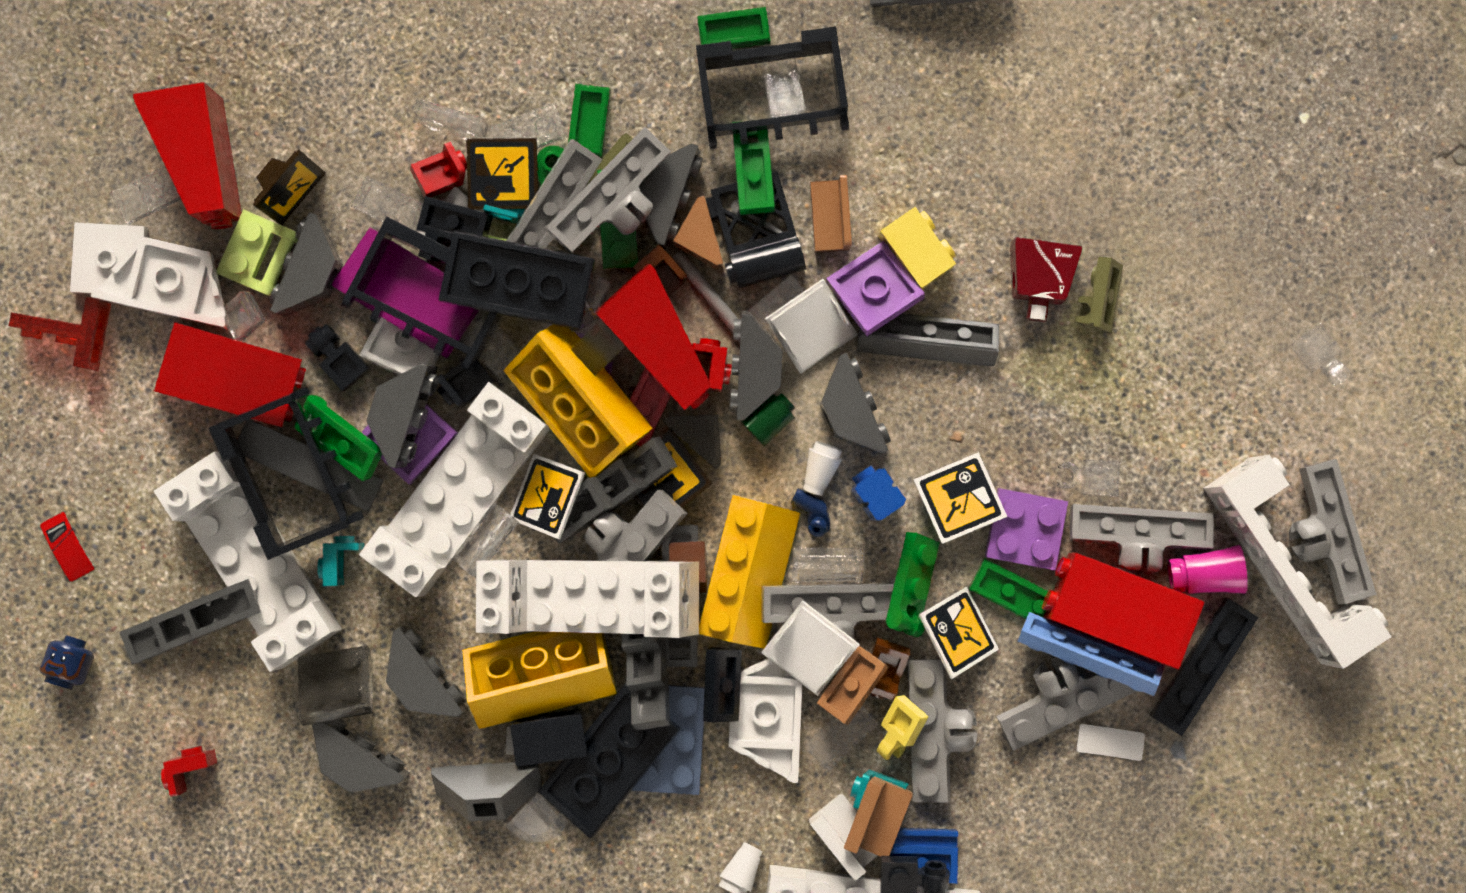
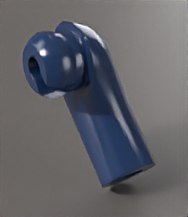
(816, 512)

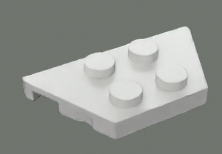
(167, 282)
(769, 719)

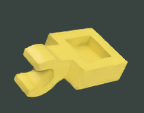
(903, 725)

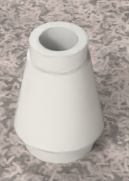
(821, 467)
(741, 870)

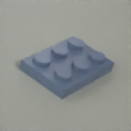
(680, 763)

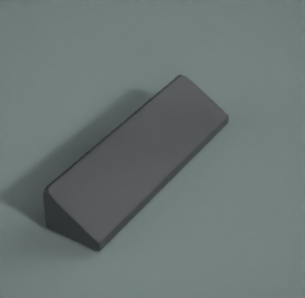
(934, 339)

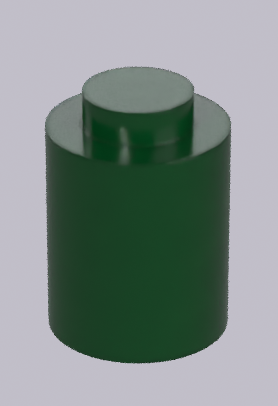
(769, 418)

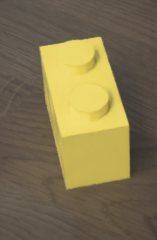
(918, 247)

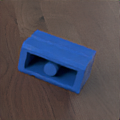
(877, 493)

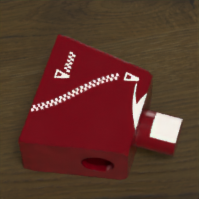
(1042, 274)

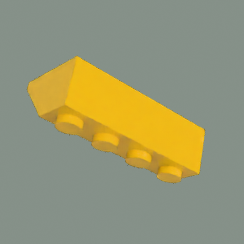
(581, 409)
(749, 556)
(535, 675)

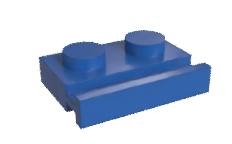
(929, 845)

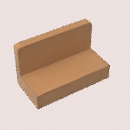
(831, 215)
(852, 685)
(878, 818)

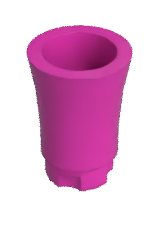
(1209, 572)

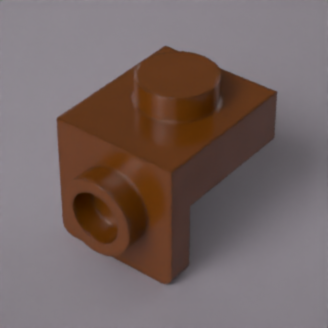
(896, 658)

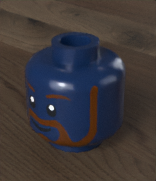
(66, 662)

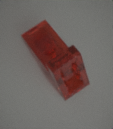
(87, 336)

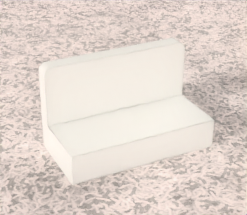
(833, 826)

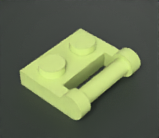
(248, 248)

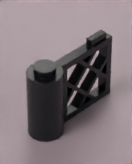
(760, 258)

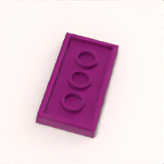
(410, 287)

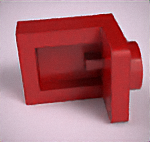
(440, 171)
(719, 370)
(191, 759)

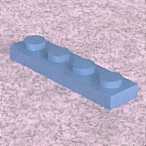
(1091, 654)

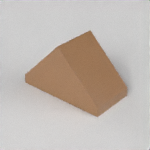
(698, 236)

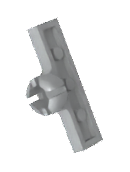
(559, 188)
(612, 194)
(1141, 533)
(1332, 533)
(641, 537)
(838, 603)
(1060, 701)
(939, 734)

